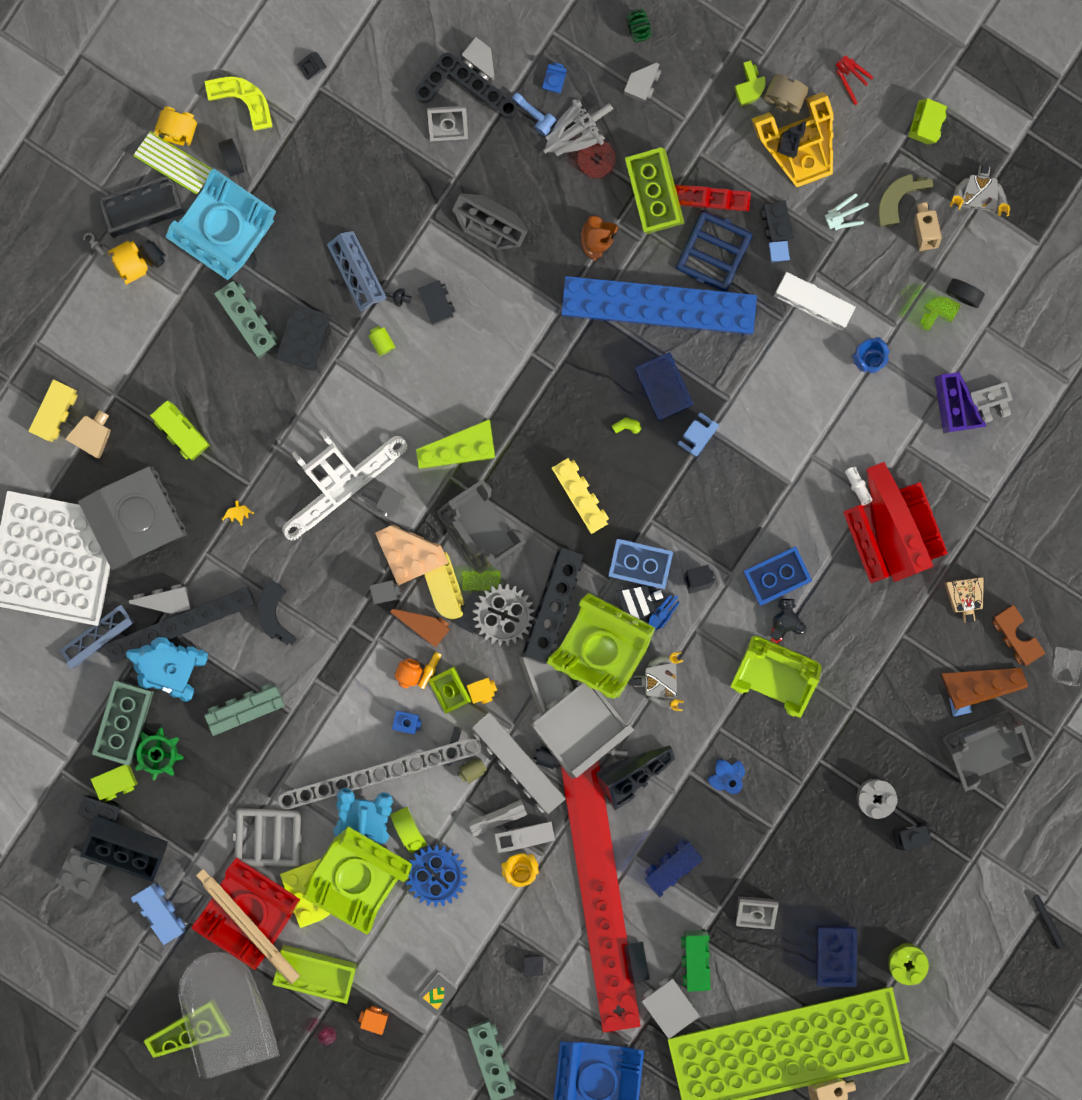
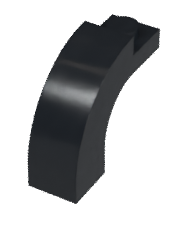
(267, 615)

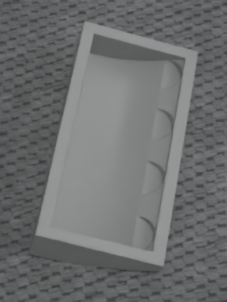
(545, 681)

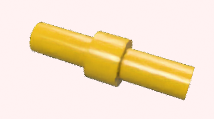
(429, 670)

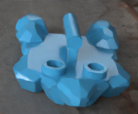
(166, 666)
(364, 815)

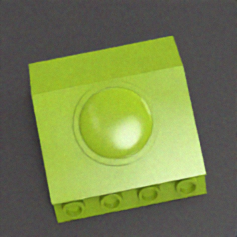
(602, 647)
(355, 879)

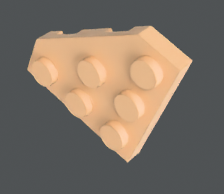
(409, 553)

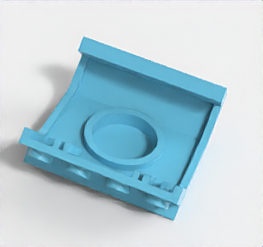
(222, 225)

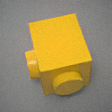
(482, 690)

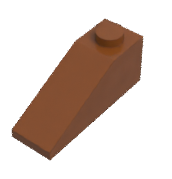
(426, 626)

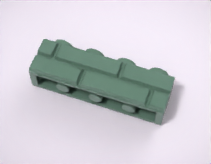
(244, 710)

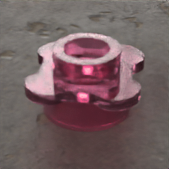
(327, 1036)

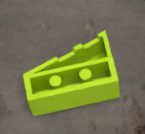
(179, 430)

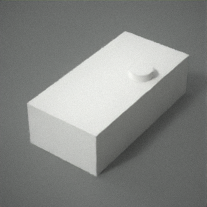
(814, 301)

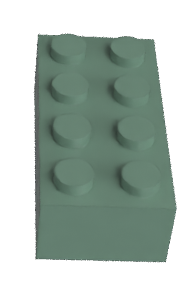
(123, 722)

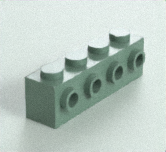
(246, 319)
(491, 1061)

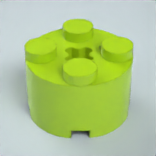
(913, 974)

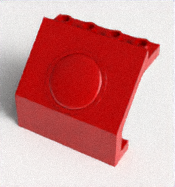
(863, 530)
(260, 899)

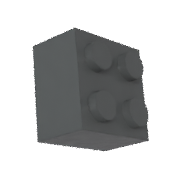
(80, 874)

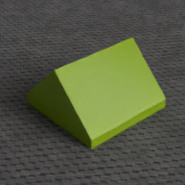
(450, 690)

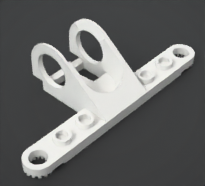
(340, 482)

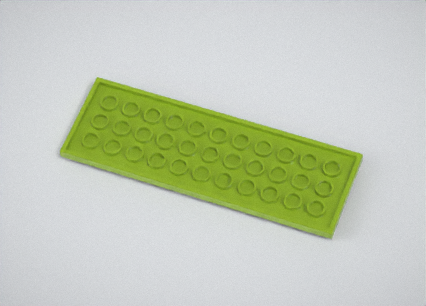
(790, 1048)

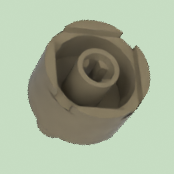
(786, 93)

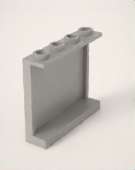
(580, 728)

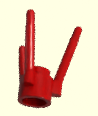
(847, 66)

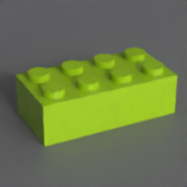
(654, 190)

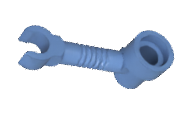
(544, 122)

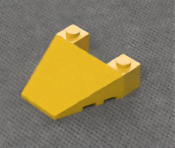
(815, 148)

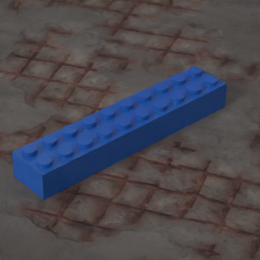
(659, 305)

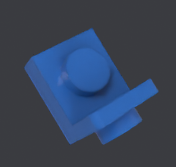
(554, 78)

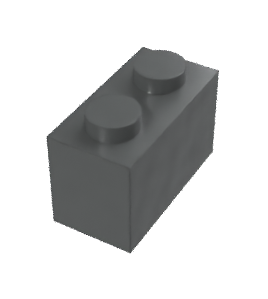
(385, 591)

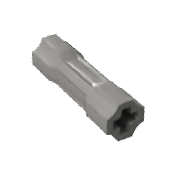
(509, 813)

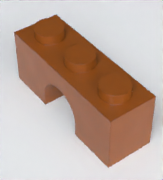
(1007, 622)

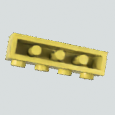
(580, 497)

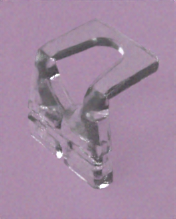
(1068, 660)

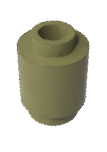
(472, 770)

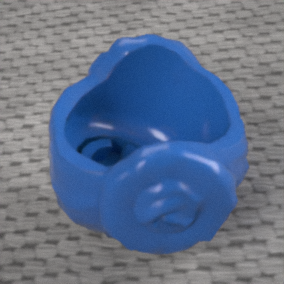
(871, 355)

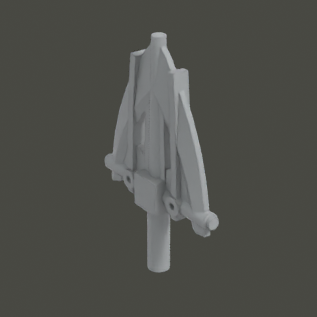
(560, 140)

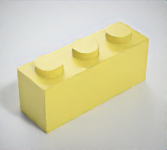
(53, 411)

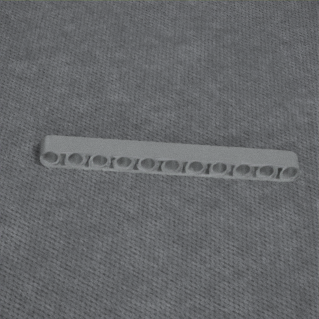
(371, 779)

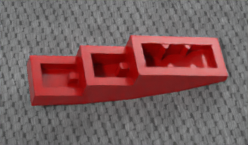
(713, 198)

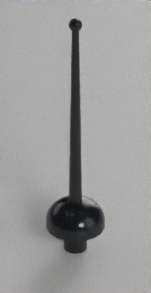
(398, 296)

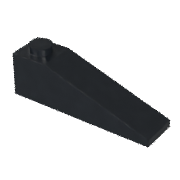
(626, 776)

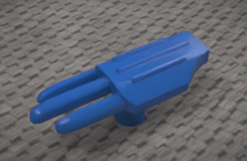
(661, 615)

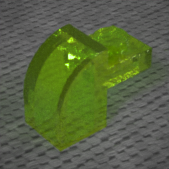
(943, 308)

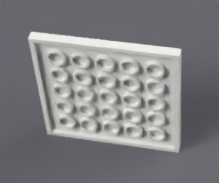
(50, 560)

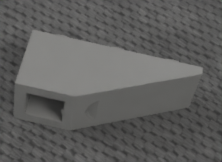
(170, 601)
(524, 836)

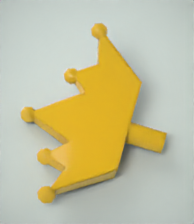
(237, 512)

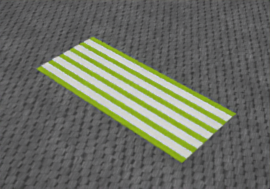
(173, 162)

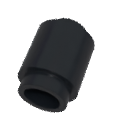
(152, 254)
(545, 758)

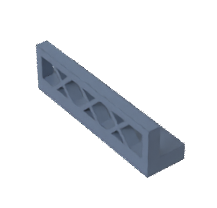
(359, 268)
(97, 644)

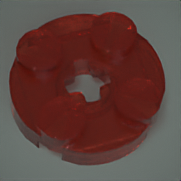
(605, 165)

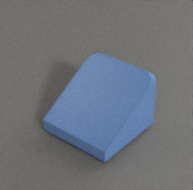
(778, 251)

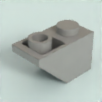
(480, 57)
(641, 81)

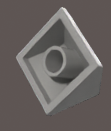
(447, 123)
(756, 912)

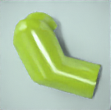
(627, 423)

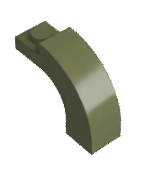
(888, 205)

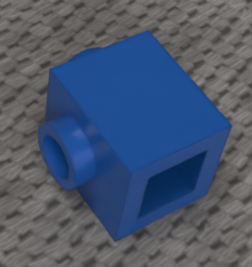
(406, 722)

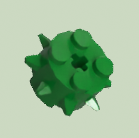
(149, 761)

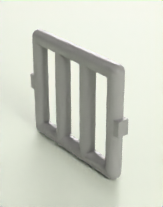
(277, 814)

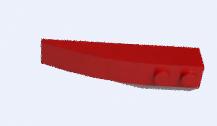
(896, 530)

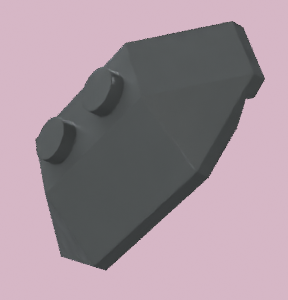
(489, 221)

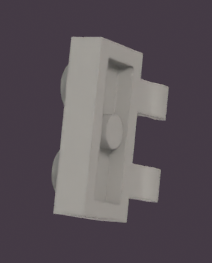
(992, 397)

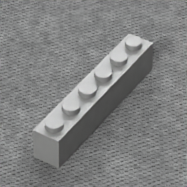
(518, 762)

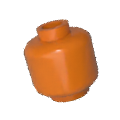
(408, 673)

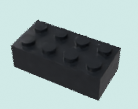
(124, 848)

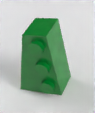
(696, 960)

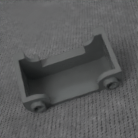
(479, 527)
(988, 746)

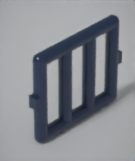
(689, 250)

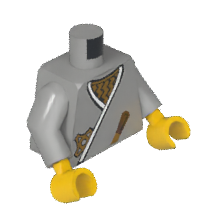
(981, 193)
(661, 681)

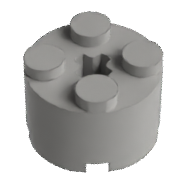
(887, 800)

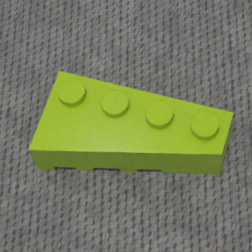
(462, 447)
(168, 1039)

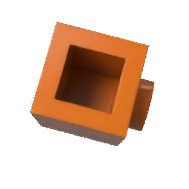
(373, 1020)

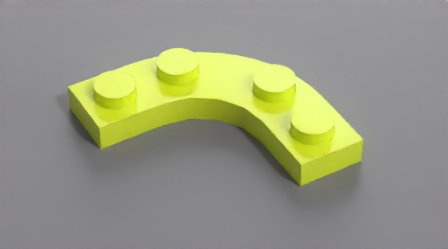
(246, 92)

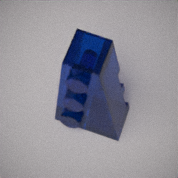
(672, 867)

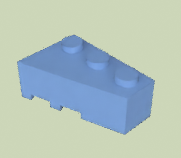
(159, 913)

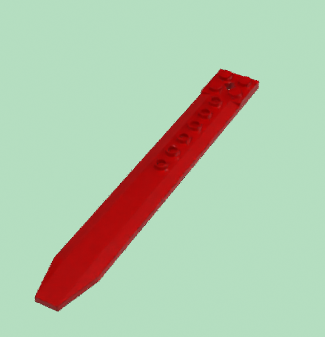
(601, 899)

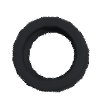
(231, 157)
(965, 293)

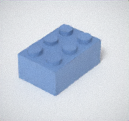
(640, 564)

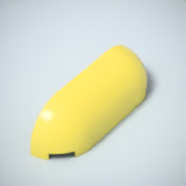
(445, 590)

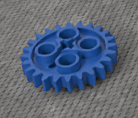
(423, 887)

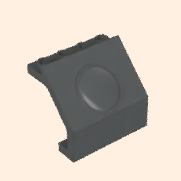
(132, 517)

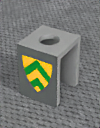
(437, 993)

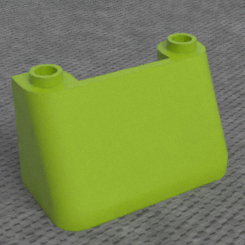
(777, 674)

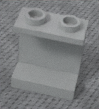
(669, 1007)

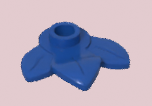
(725, 774)

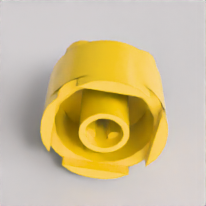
(175, 127)
(127, 262)

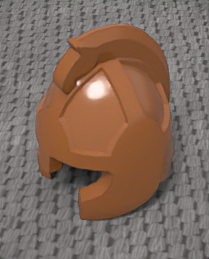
(597, 236)

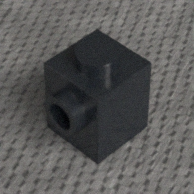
(699, 579)

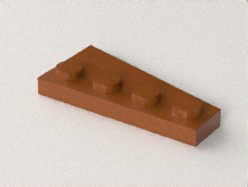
(979, 686)

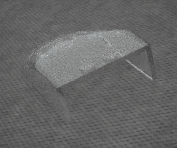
(224, 1015)

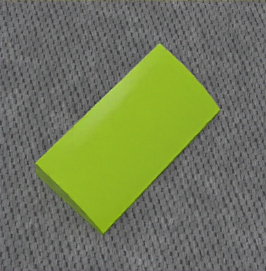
(319, 974)

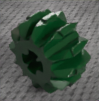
(638, 25)

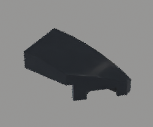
(790, 140)

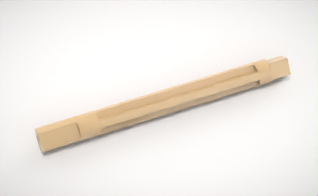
(248, 927)

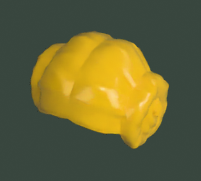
(520, 869)

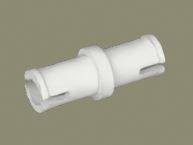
(858, 486)

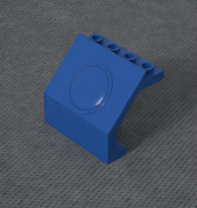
(598, 1072)

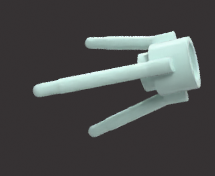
(835, 218)

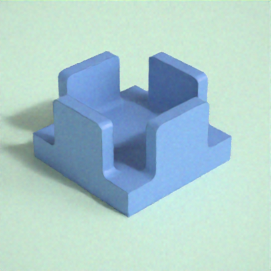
(698, 435)

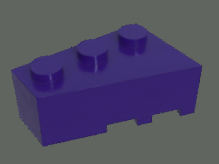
(955, 404)

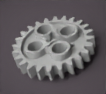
(510, 598)

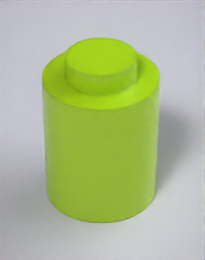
(381, 340)

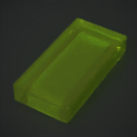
(480, 581)

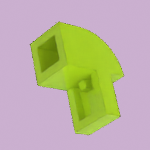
(751, 90)
(408, 830)

